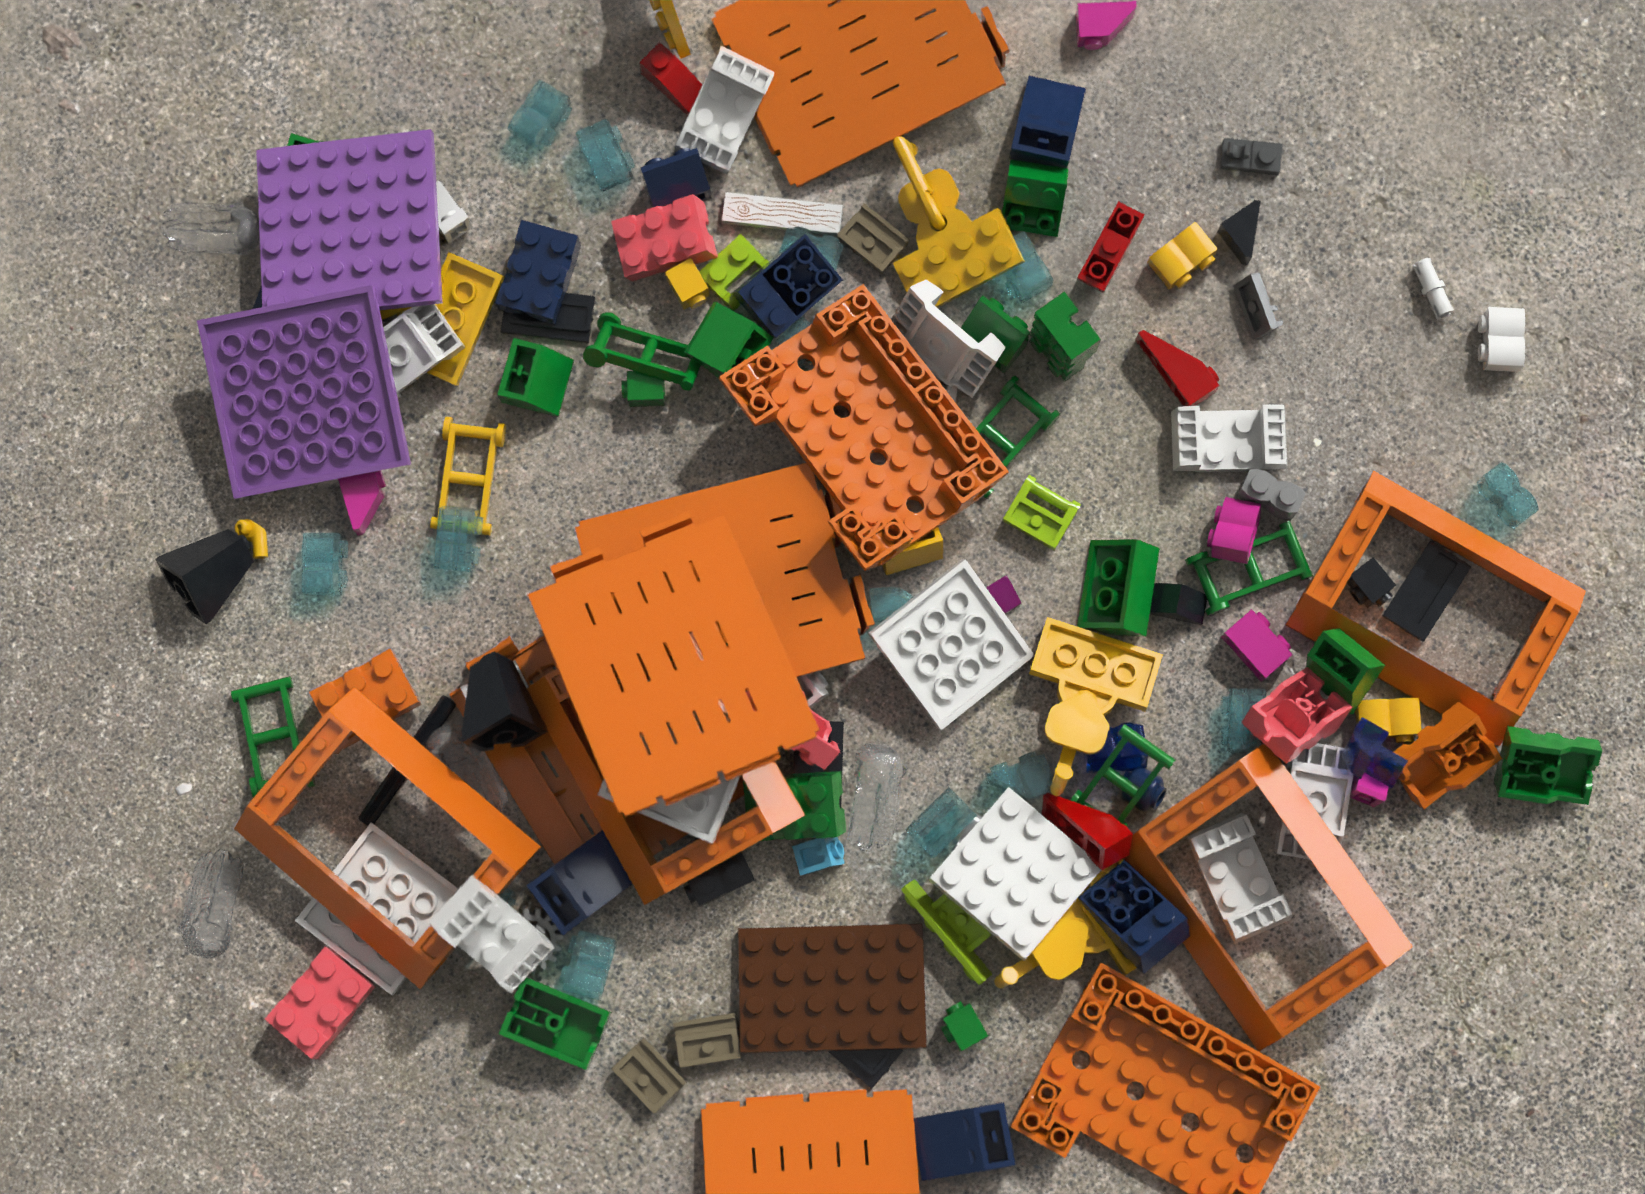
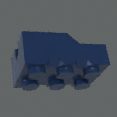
(538, 272)

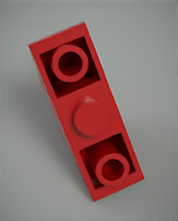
(1111, 247)

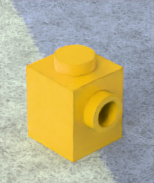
(687, 284)

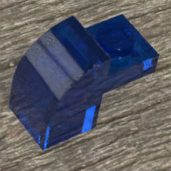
(1367, 755)

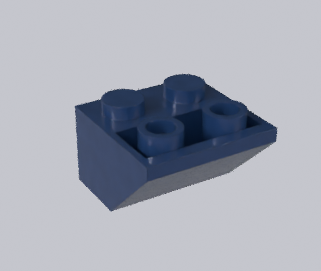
(675, 178)

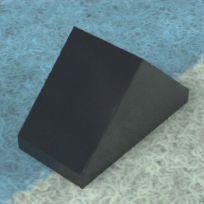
(1240, 231)
(1178, 603)

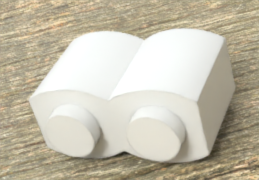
(1503, 339)

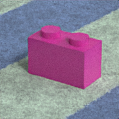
(1257, 644)

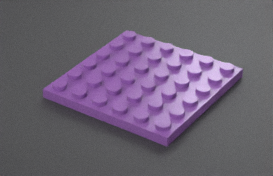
(351, 219)
(304, 391)

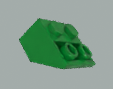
(1034, 197)
(990, 318)
(725, 340)
(535, 378)
(1343, 666)

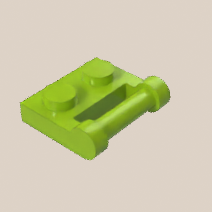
(729, 266)
(1036, 520)

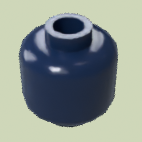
(1153, 795)

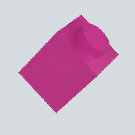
(1101, 22)
(362, 498)
(1368, 790)

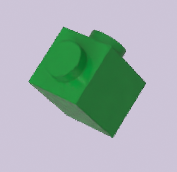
(643, 390)
(963, 1026)

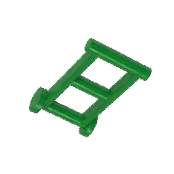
(610, 324)
(1045, 421)
(1219, 604)
(241, 696)
(1119, 780)

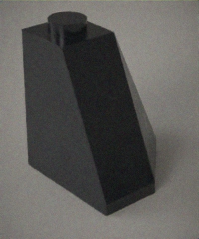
(207, 571)
(499, 706)

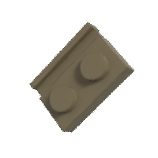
(873, 238)
(707, 1040)
(649, 1075)

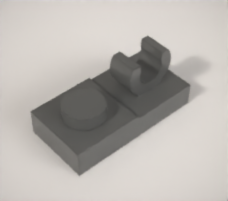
(1251, 156)
(1256, 306)

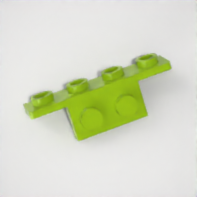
(953, 926)

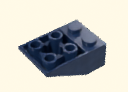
(1047, 122)
(787, 286)
(580, 883)
(1135, 916)
(963, 1141)

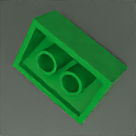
(1118, 587)

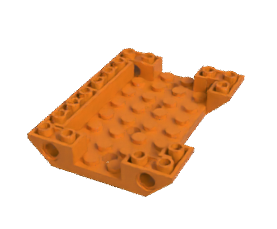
(892, 409)
(1183, 1071)

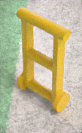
(449, 434)

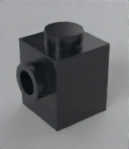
(1370, 584)

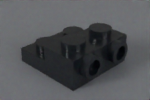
(718, 880)

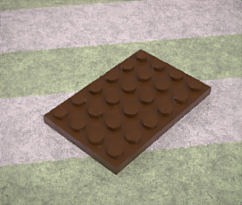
(832, 988)

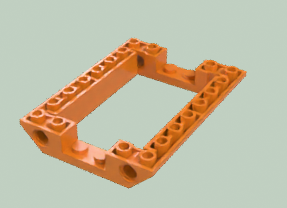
(1407, 672)
(358, 714)
(652, 879)
(1384, 936)

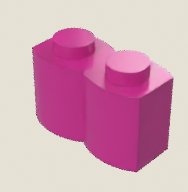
(1235, 530)

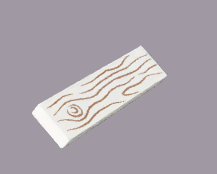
(781, 213)

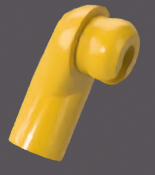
(256, 535)

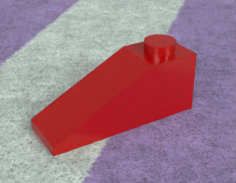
(671, 77)
(1183, 373)
(1094, 831)

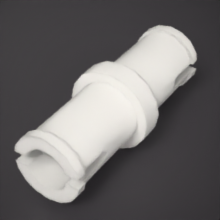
(1433, 288)

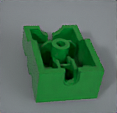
(1061, 339)
(1546, 767)
(819, 800)
(555, 1023)

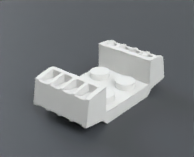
(724, 109)
(418, 343)
(942, 343)
(1228, 439)
(1327, 786)
(1238, 878)
(491, 933)

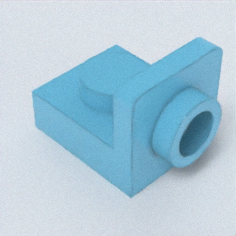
(818, 854)

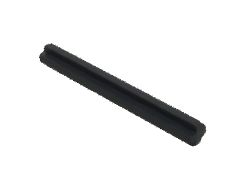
(394, 778)

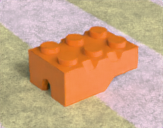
(379, 680)
(1446, 756)

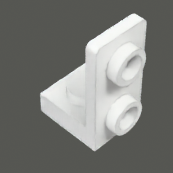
(451, 219)

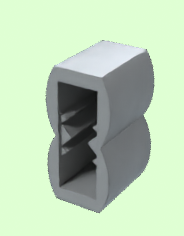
(1278, 497)

